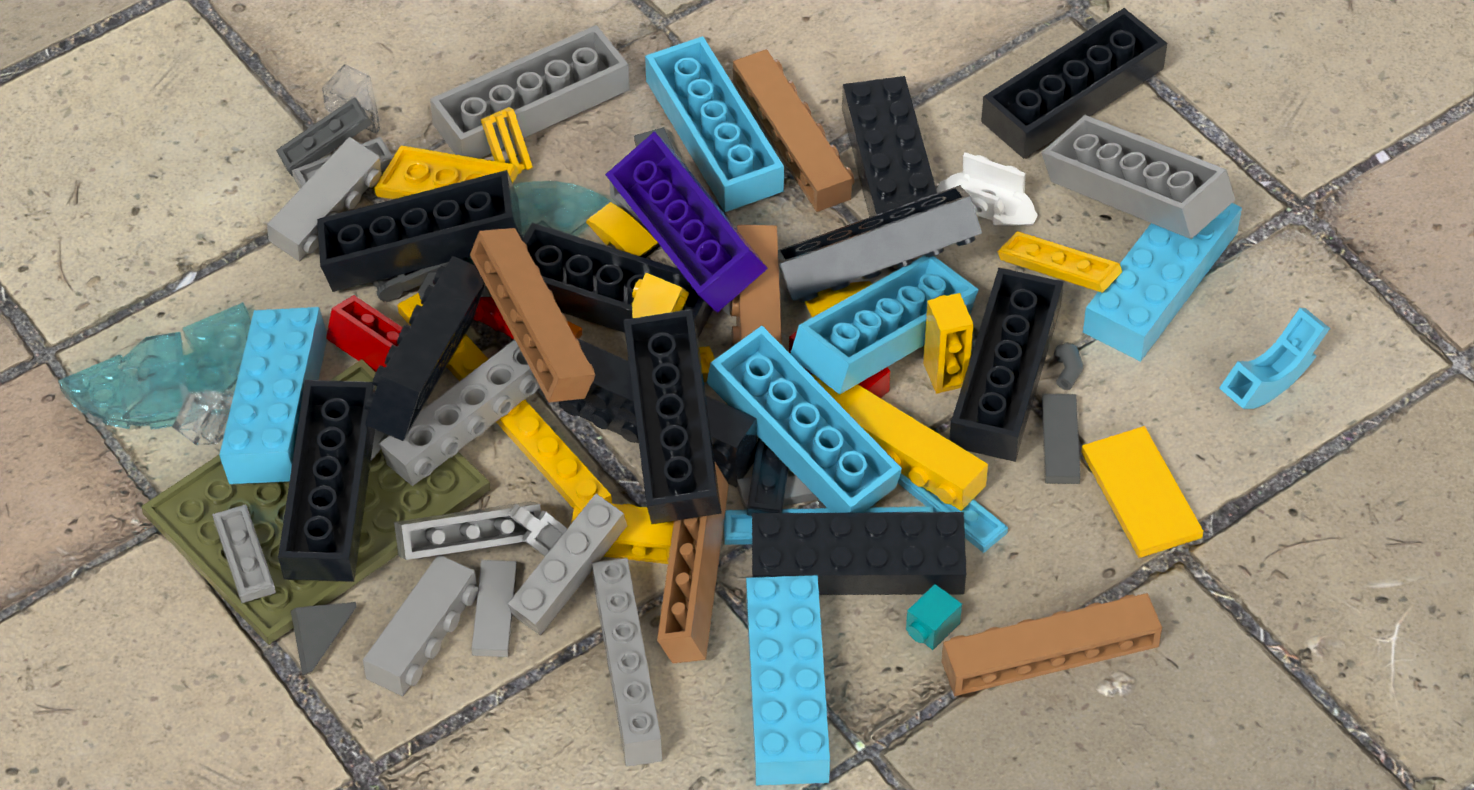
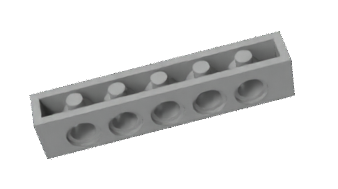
(461, 414)
(627, 662)

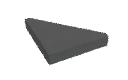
(316, 629)

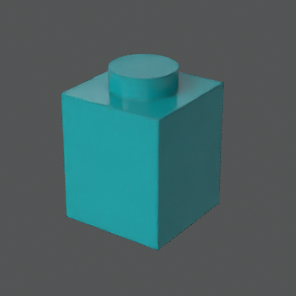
(933, 617)

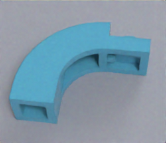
(1266, 377)

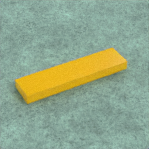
(1060, 261)

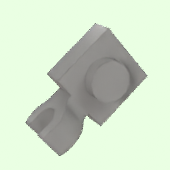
(542, 531)

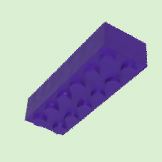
(686, 222)

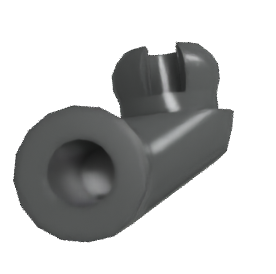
(1070, 357)

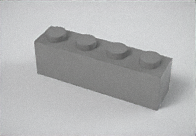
(328, 192)
(460, 531)
(567, 564)
(420, 625)

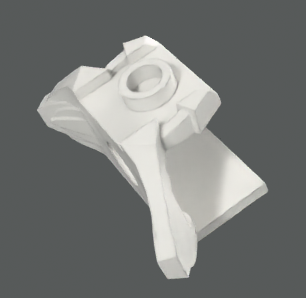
(1008, 203)

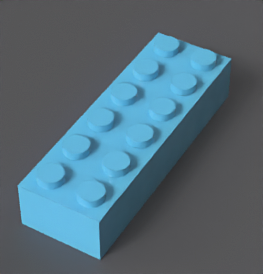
(714, 124)
(1156, 283)
(876, 324)
(264, 415)
(804, 424)
(787, 680)

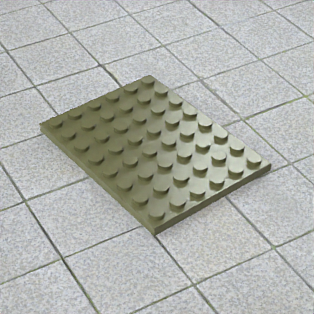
(187, 522)

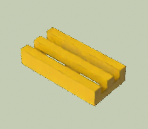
(498, 117)

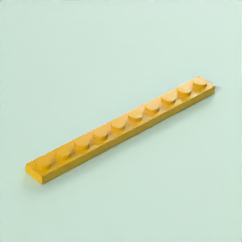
(528, 431)

